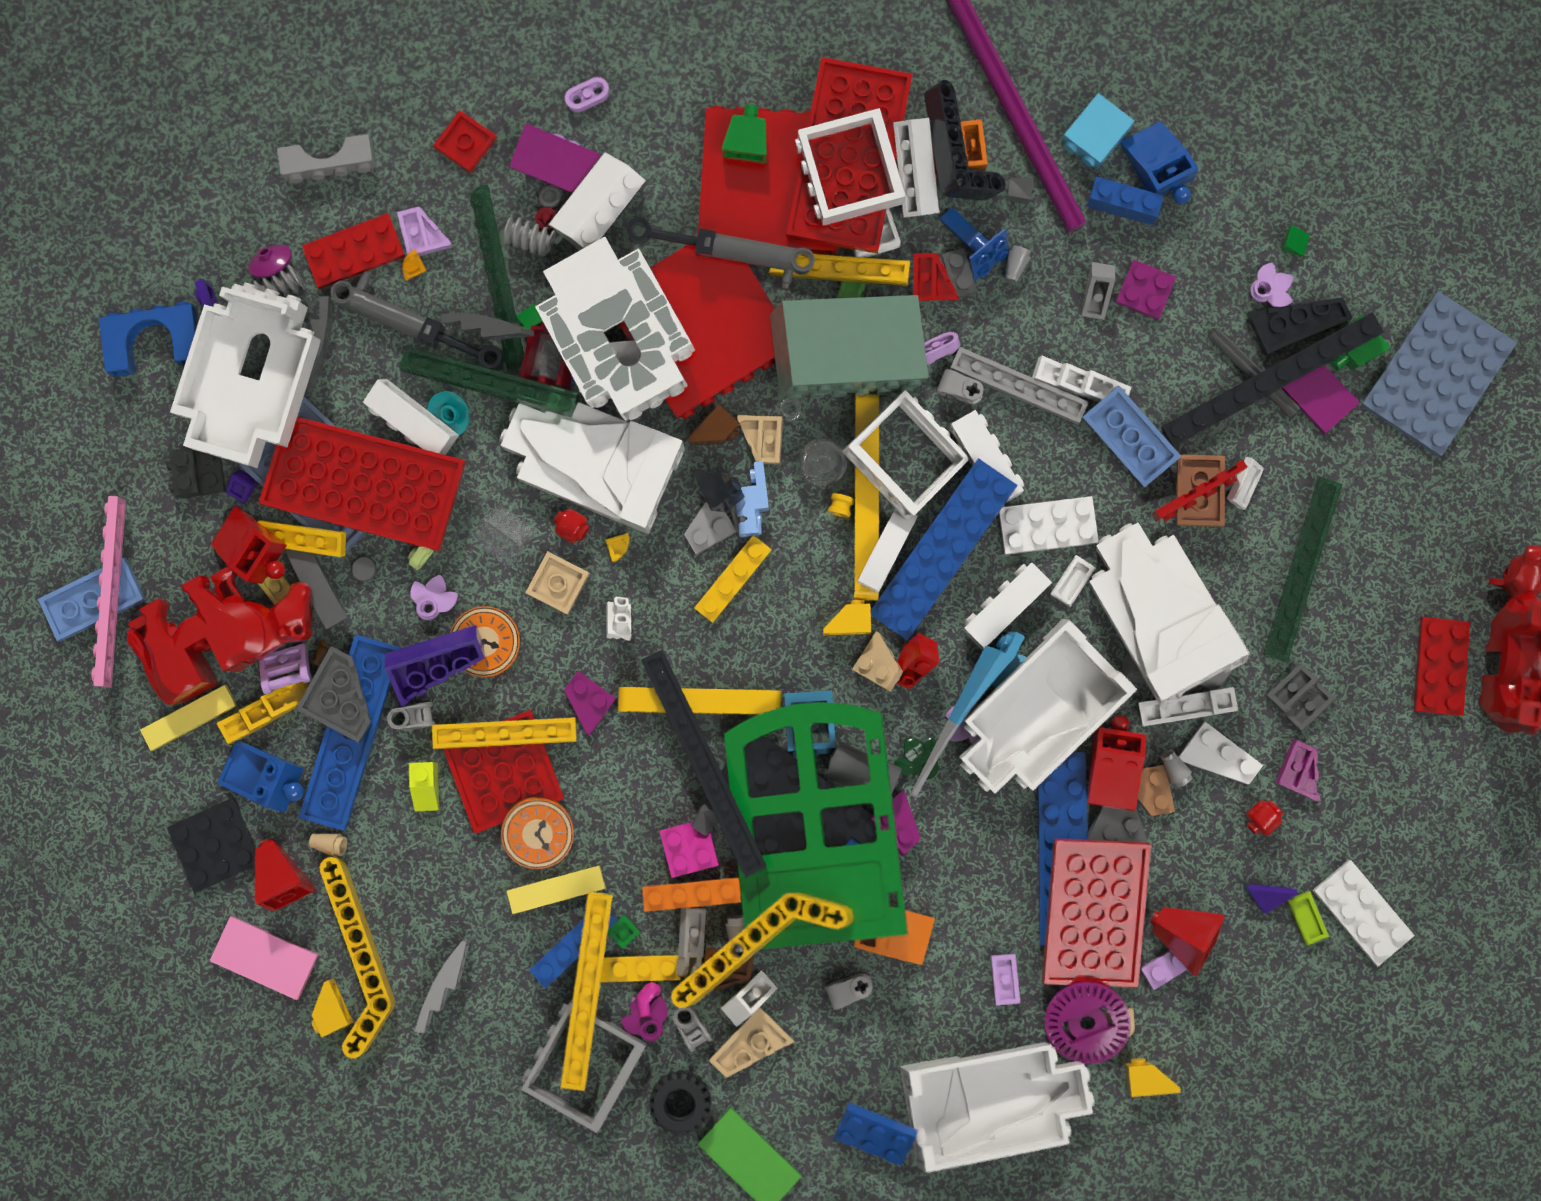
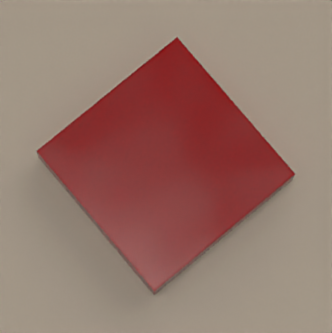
(465, 141)

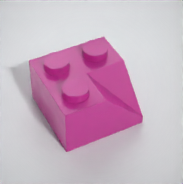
(688, 849)

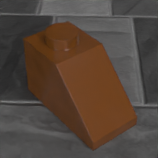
(715, 429)

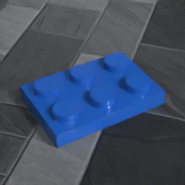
(875, 1134)

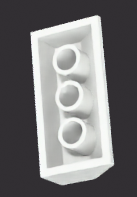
(597, 202)

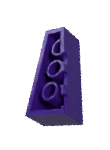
(432, 662)

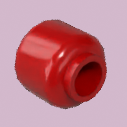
(571, 525)
(1264, 818)

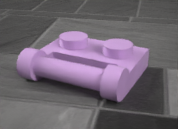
(284, 662)

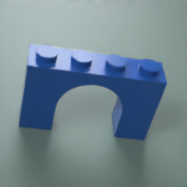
(120, 331)

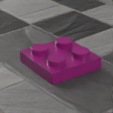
(1145, 289)

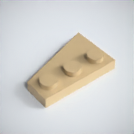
(751, 1042)

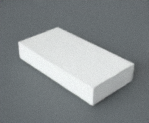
(1246, 484)
(1072, 581)

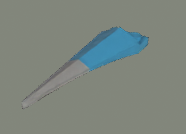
(986, 670)

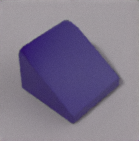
(241, 486)

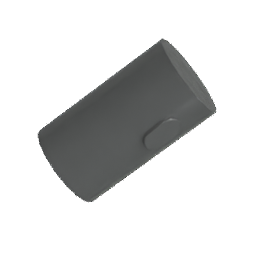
(851, 767)

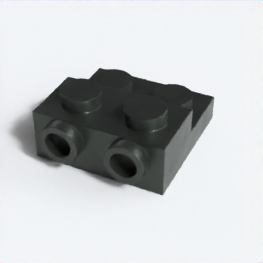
(194, 473)

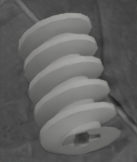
(528, 237)
(282, 283)

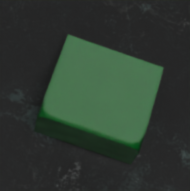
(1295, 241)
(530, 317)

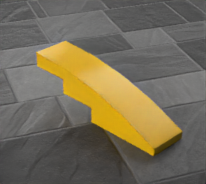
(262, 712)

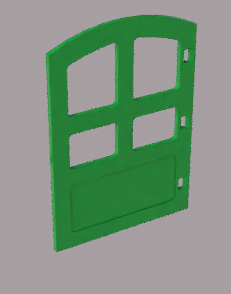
(844, 874)

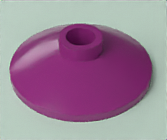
(270, 261)

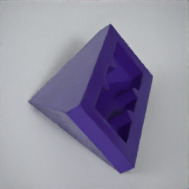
(1269, 897)

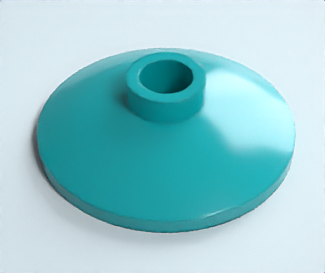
(441, 406)

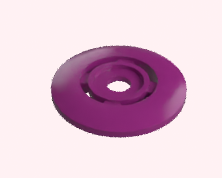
(1090, 1044)

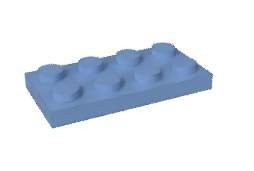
(1131, 436)
(75, 605)

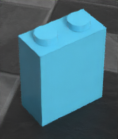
(1097, 132)

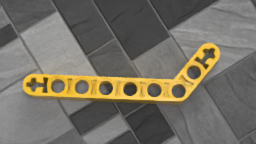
(752, 946)
(355, 950)

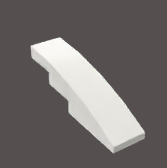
(1075, 380)

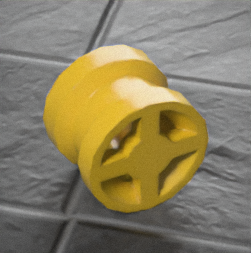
(841, 505)

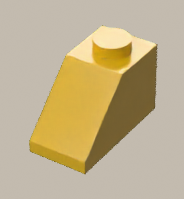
(851, 620)
(330, 1010)
(1147, 1080)

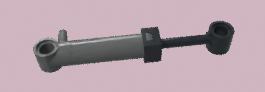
(712, 244)
(424, 329)

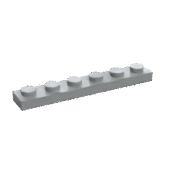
(1019, 385)

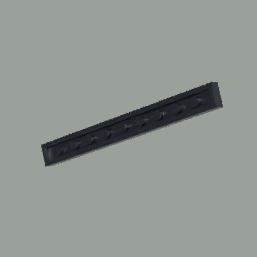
(1272, 379)
(704, 763)

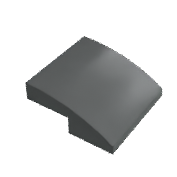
(1301, 697)

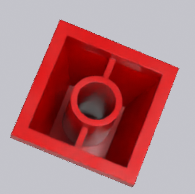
(278, 877)
(1188, 934)

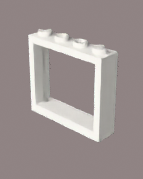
(863, 207)
(881, 480)

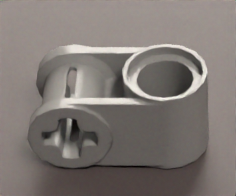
(958, 387)
(413, 716)
(843, 991)
(692, 1029)

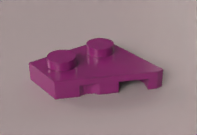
(588, 701)
(1300, 770)
(905, 824)

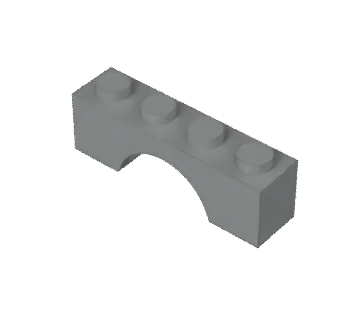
(355, 155)

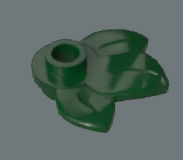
(915, 756)

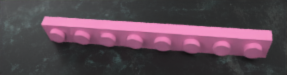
(108, 601)

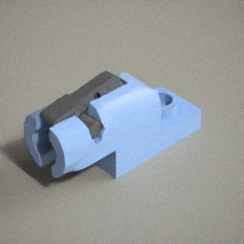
(747, 511)

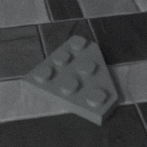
(337, 696)
(1117, 825)

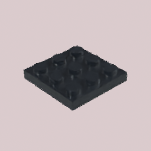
(213, 845)

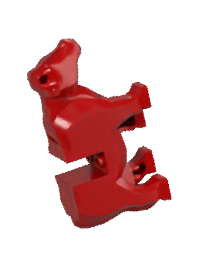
(225, 623)
(1515, 694)

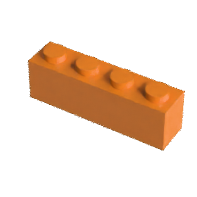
(691, 894)

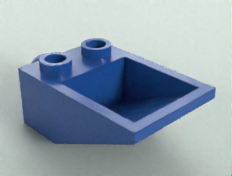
(1157, 157)
(262, 777)

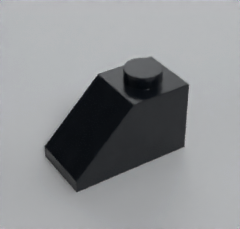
(719, 489)

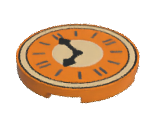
(499, 637)
(537, 833)

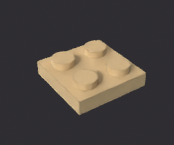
(557, 583)

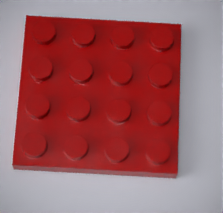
(500, 777)

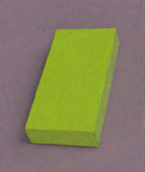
(1307, 918)

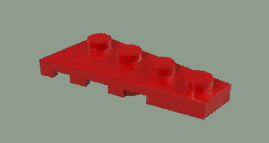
(1205, 489)

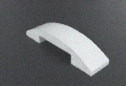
(886, 551)
(1189, 707)

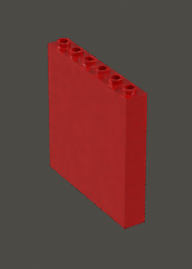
(749, 195)
(724, 320)

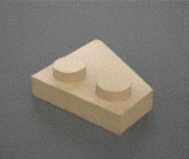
(763, 437)
(878, 664)

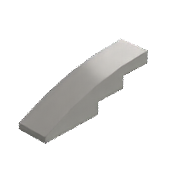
(447, 978)

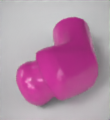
(644, 998)

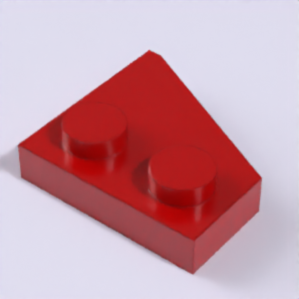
(931, 279)

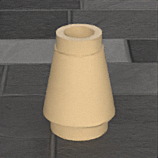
(330, 844)

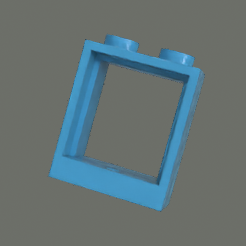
(810, 697)

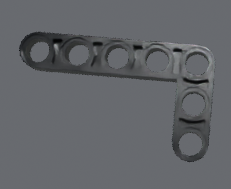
(949, 149)

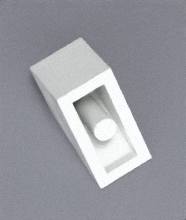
(749, 998)

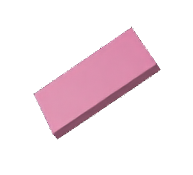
(264, 957)

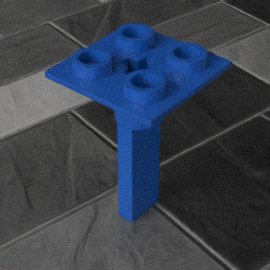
(985, 252)

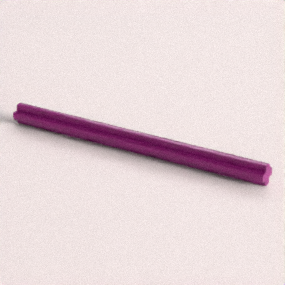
(1018, 114)

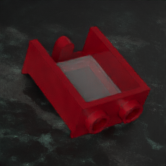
(543, 360)

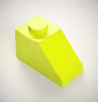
(424, 786)

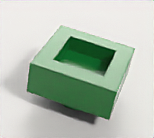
(623, 931)

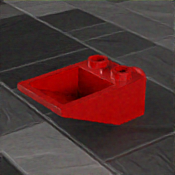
(249, 548)
(1114, 771)

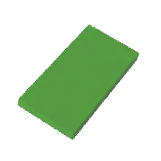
(749, 1158)

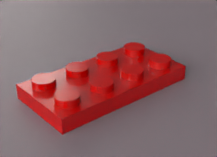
(353, 251)
(1441, 666)

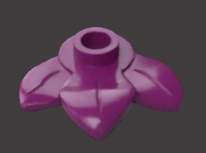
(637, 1025)

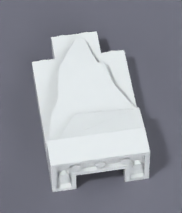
(594, 461)
(1164, 613)
(1043, 711)
(992, 1104)

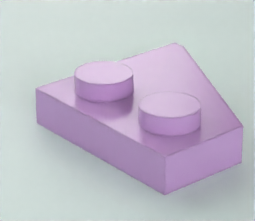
(421, 232)

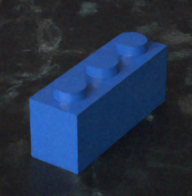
(1124, 201)

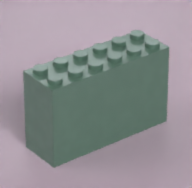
(848, 346)

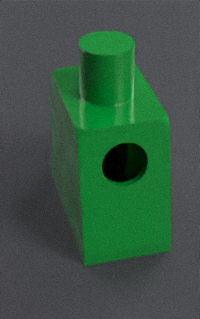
(746, 137)
(1362, 354)

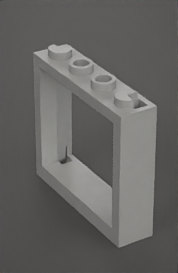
(562, 1106)

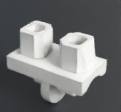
(618, 619)

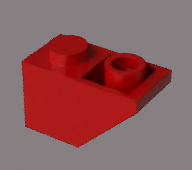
(917, 660)

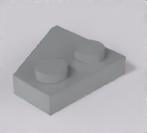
(708, 529)

